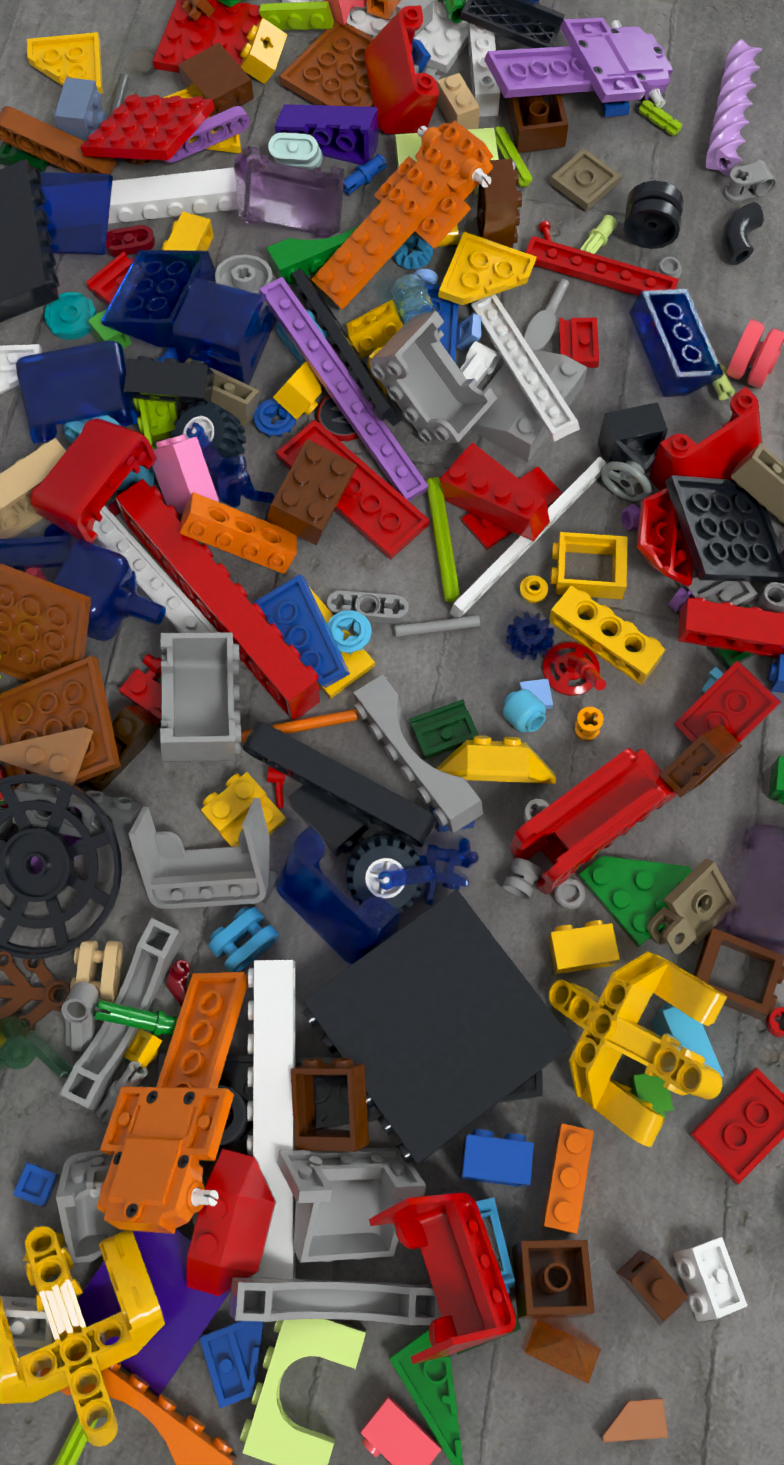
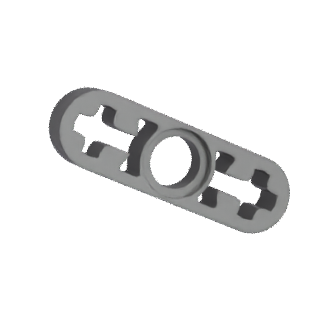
(375, 616)

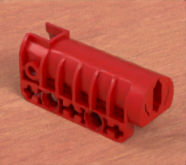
(592, 815)

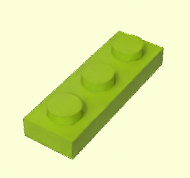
(298, 15)

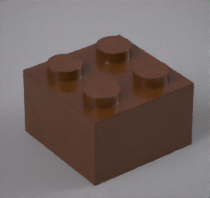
(552, 1279)

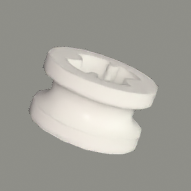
(539, 804)

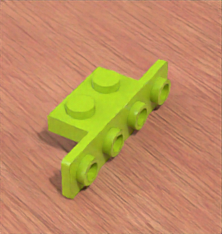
(156, 419)

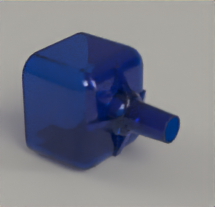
(112, 589)

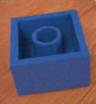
(497, 1159)

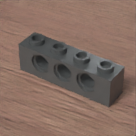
(120, 810)

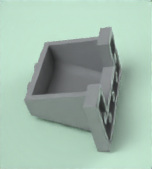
(340, 1194)

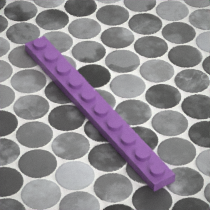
(343, 390)

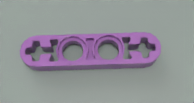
(236, 120)

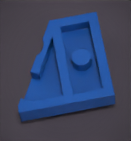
(233, 1360)

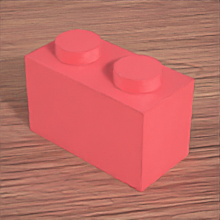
(398, 1436)

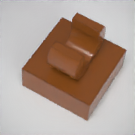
(197, 7)

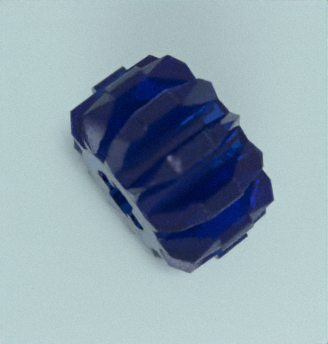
(519, 633)

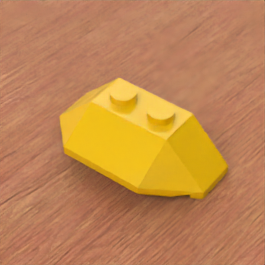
(497, 761)

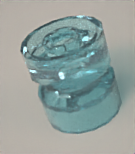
(411, 296)

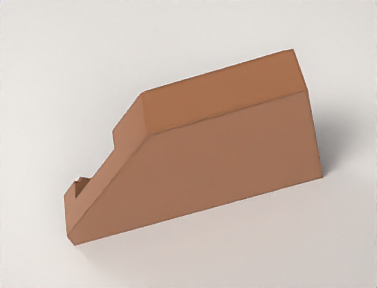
(638, 1421)

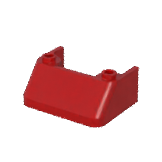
(459, 1267)

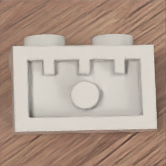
(709, 1280)

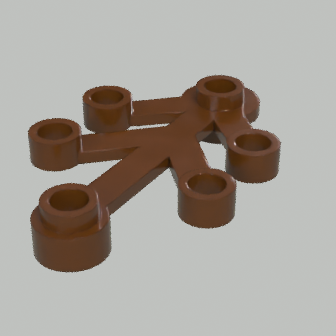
(23, 992)

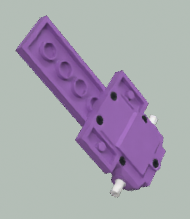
(611, 61)

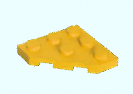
(68, 57)
(484, 269)

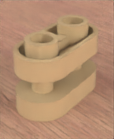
(87, 958)

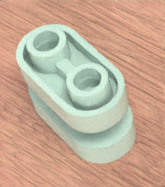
(296, 150)

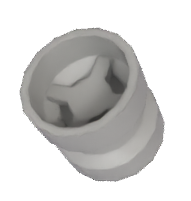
(522, 878)

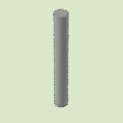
(437, 626)

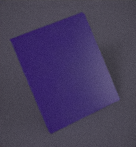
(183, 1308)

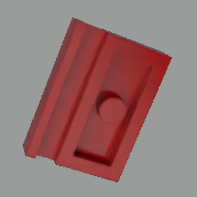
(109, 278)
(580, 340)

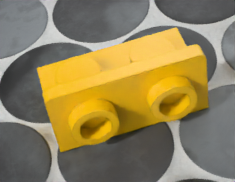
(374, 328)

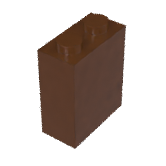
(216, 77)

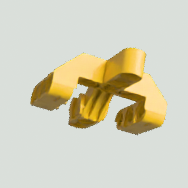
(613, 1030)
(135, 1326)

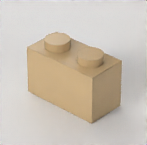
(458, 102)

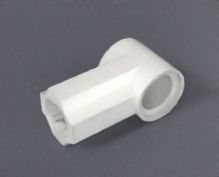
(479, 362)

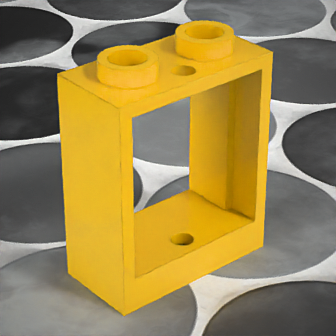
(591, 544)

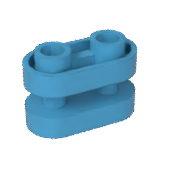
(246, 922)

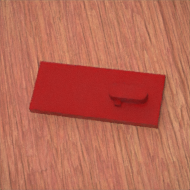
(489, 533)

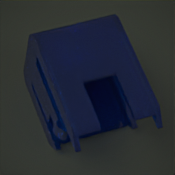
(223, 328)

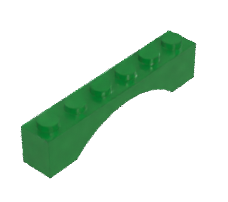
(305, 254)

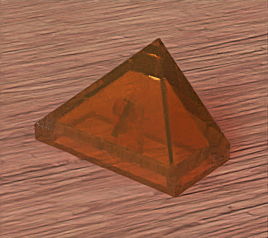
(562, 1351)

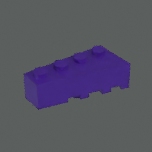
(340, 131)

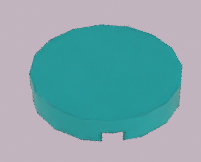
(70, 315)

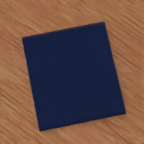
(77, 211)

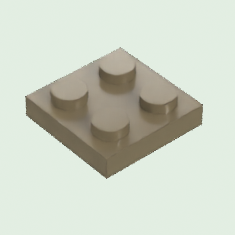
(585, 179)

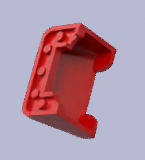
(401, 96)
(716, 454)
(90, 475)

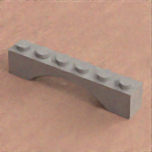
(449, 795)
(102, 1058)
(331, 1299)

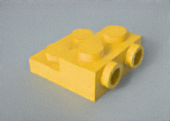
(229, 808)

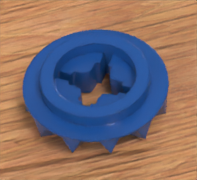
(268, 410)

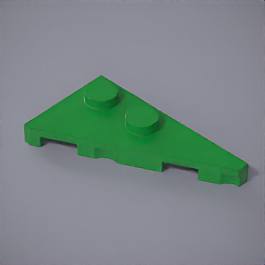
(433, 1392)

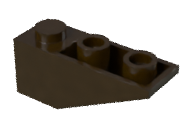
(132, 733)

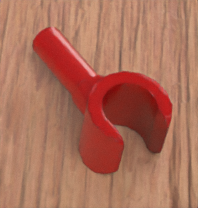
(277, 778)

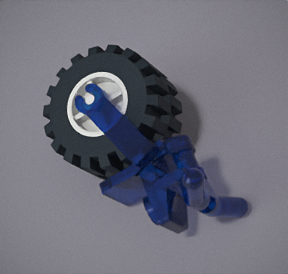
(221, 444)
(395, 871)

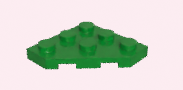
(632, 890)

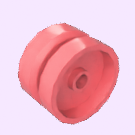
(757, 354)

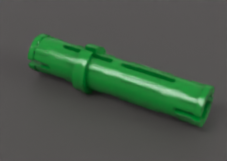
(156, 1022)

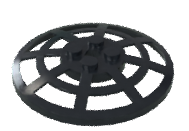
(57, 866)

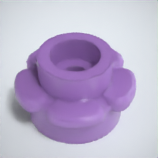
(630, 517)
(679, 599)

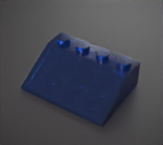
(155, 293)

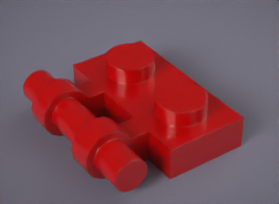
(144, 689)

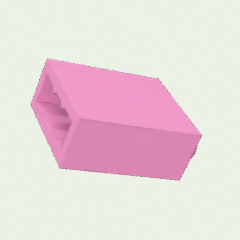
(182, 471)

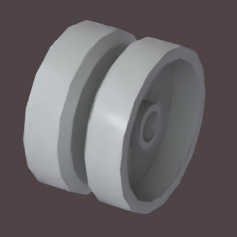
(245, 273)

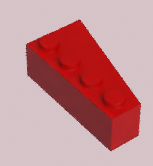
(494, 494)

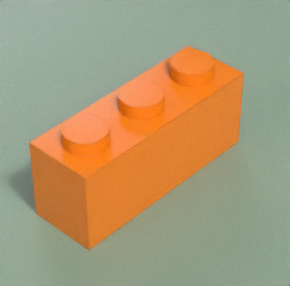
(567, 1178)

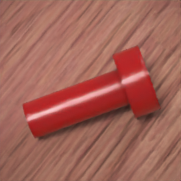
(544, 227)

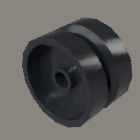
(653, 214)

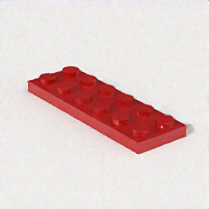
(369, 500)

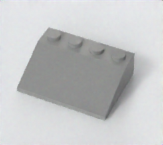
(512, 419)

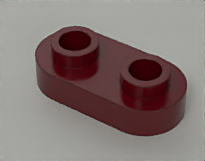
(129, 240)

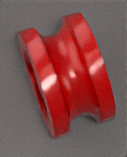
(772, 1026)

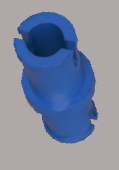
(364, 174)

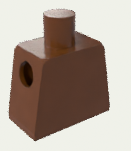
(652, 1286)

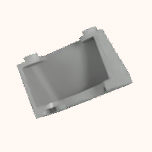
(78, 1211)

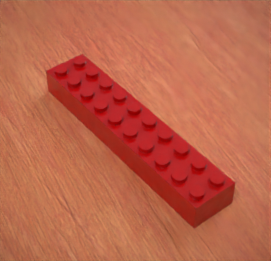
(219, 600)

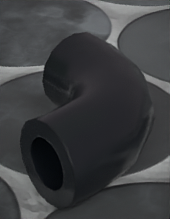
(736, 232)

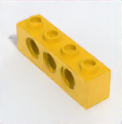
(609, 648)

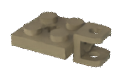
(685, 916)

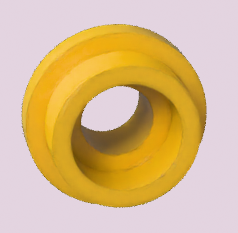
(530, 595)

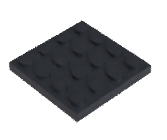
(726, 530)

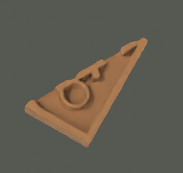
(51, 754)

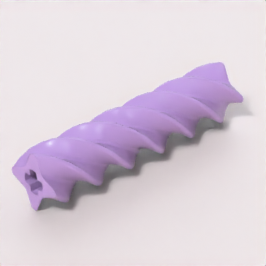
(730, 108)

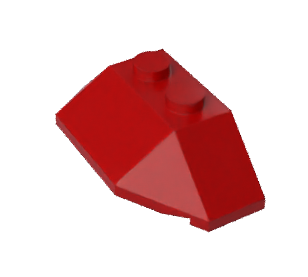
(662, 539)
(234, 1232)

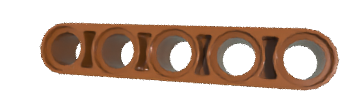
(49, 143)

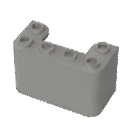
(429, 383)
(199, 697)

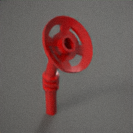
(574, 667)

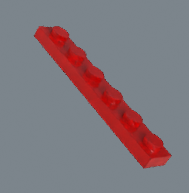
(597, 268)

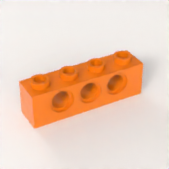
(238, 533)

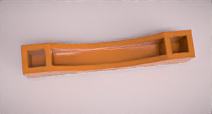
(182, 1435)

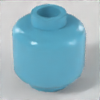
(524, 711)

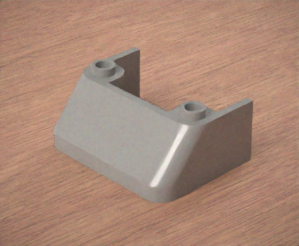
(202, 876)

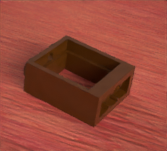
(700, 760)
(775, 975)
(305, 1132)

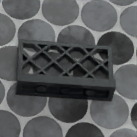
(523, 17)

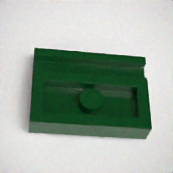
(443, 729)

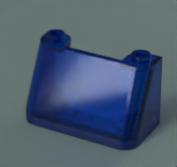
(74, 387)
(335, 918)

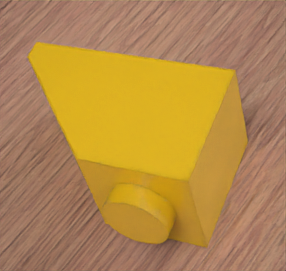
(299, 392)

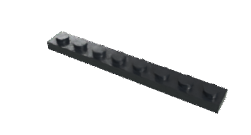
(348, 354)

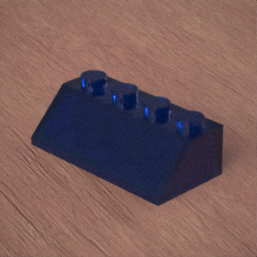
(674, 341)

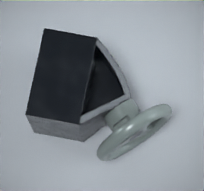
(629, 446)

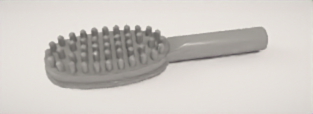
(543, 323)

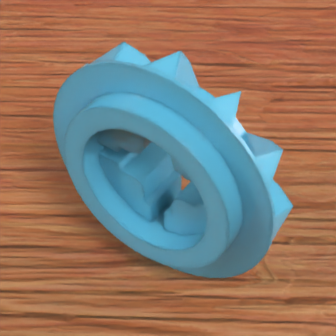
(344, 621)

